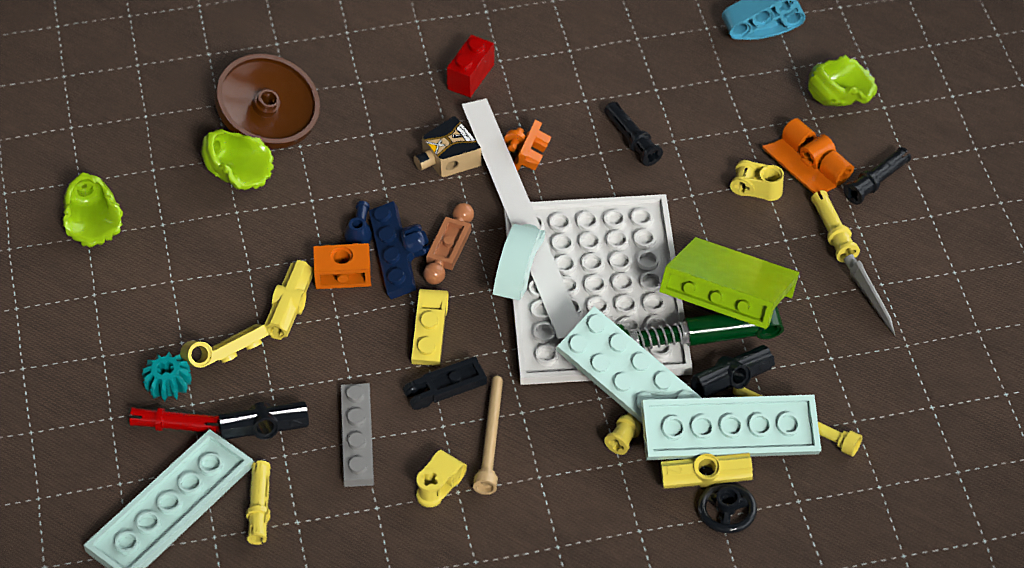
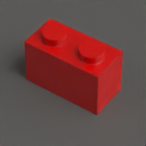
(470, 66)

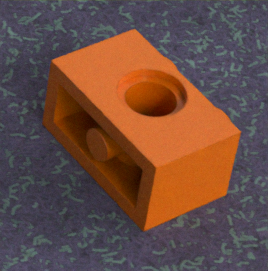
(342, 266)

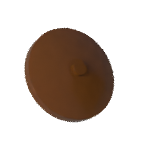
(267, 100)

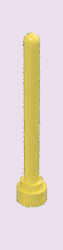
(847, 441)

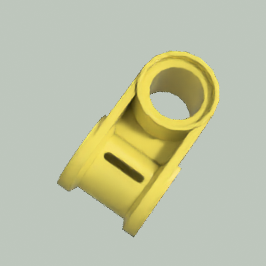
(760, 180)
(439, 478)

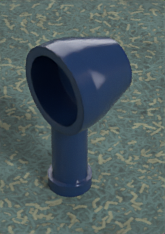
(357, 228)

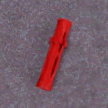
(173, 420)

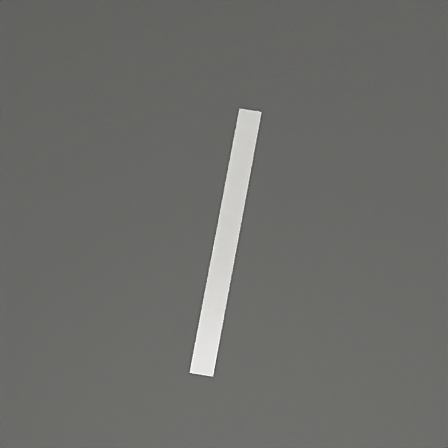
(520, 212)

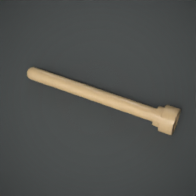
(485, 479)

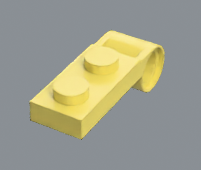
(429, 327)
(226, 349)

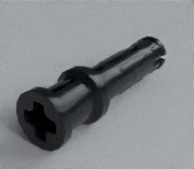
(638, 139)
(870, 181)

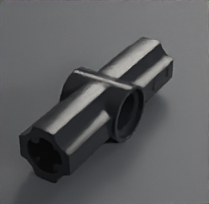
(732, 372)
(276, 419)

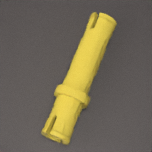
(258, 510)

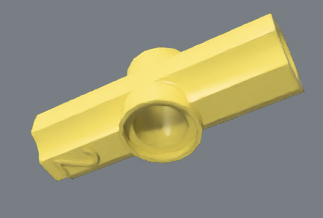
(289, 299)
(726, 469)

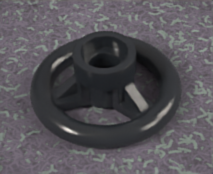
(728, 501)

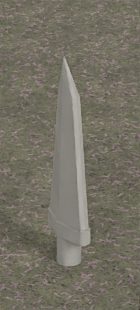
(861, 278)

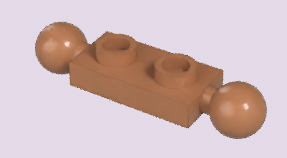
(448, 243)

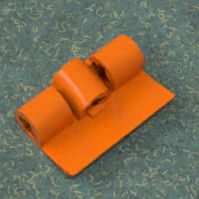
(810, 157)

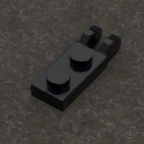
(445, 383)

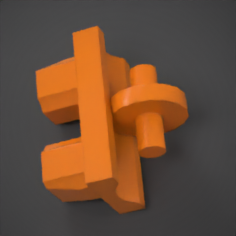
(534, 138)

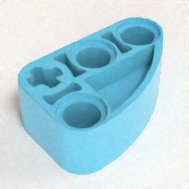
(762, 18)

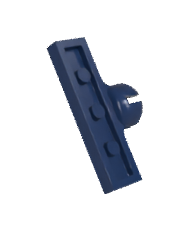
(397, 248)

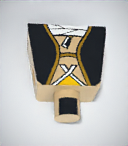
(449, 149)

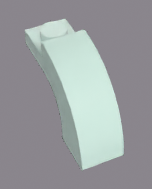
(517, 260)

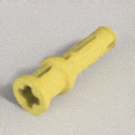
(838, 234)
(626, 429)

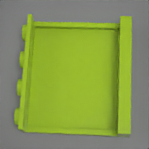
(728, 282)

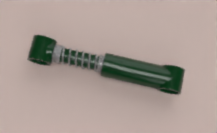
(705, 330)

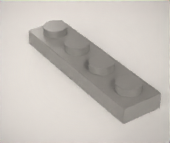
(357, 435)

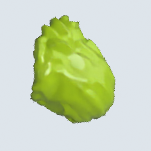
(841, 82)
(237, 159)
(90, 211)

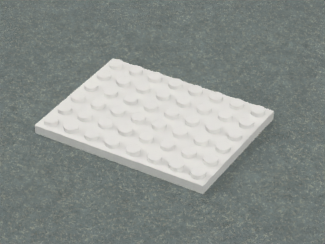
(610, 259)

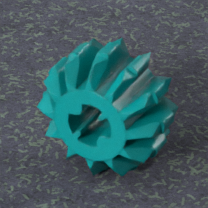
(166, 376)

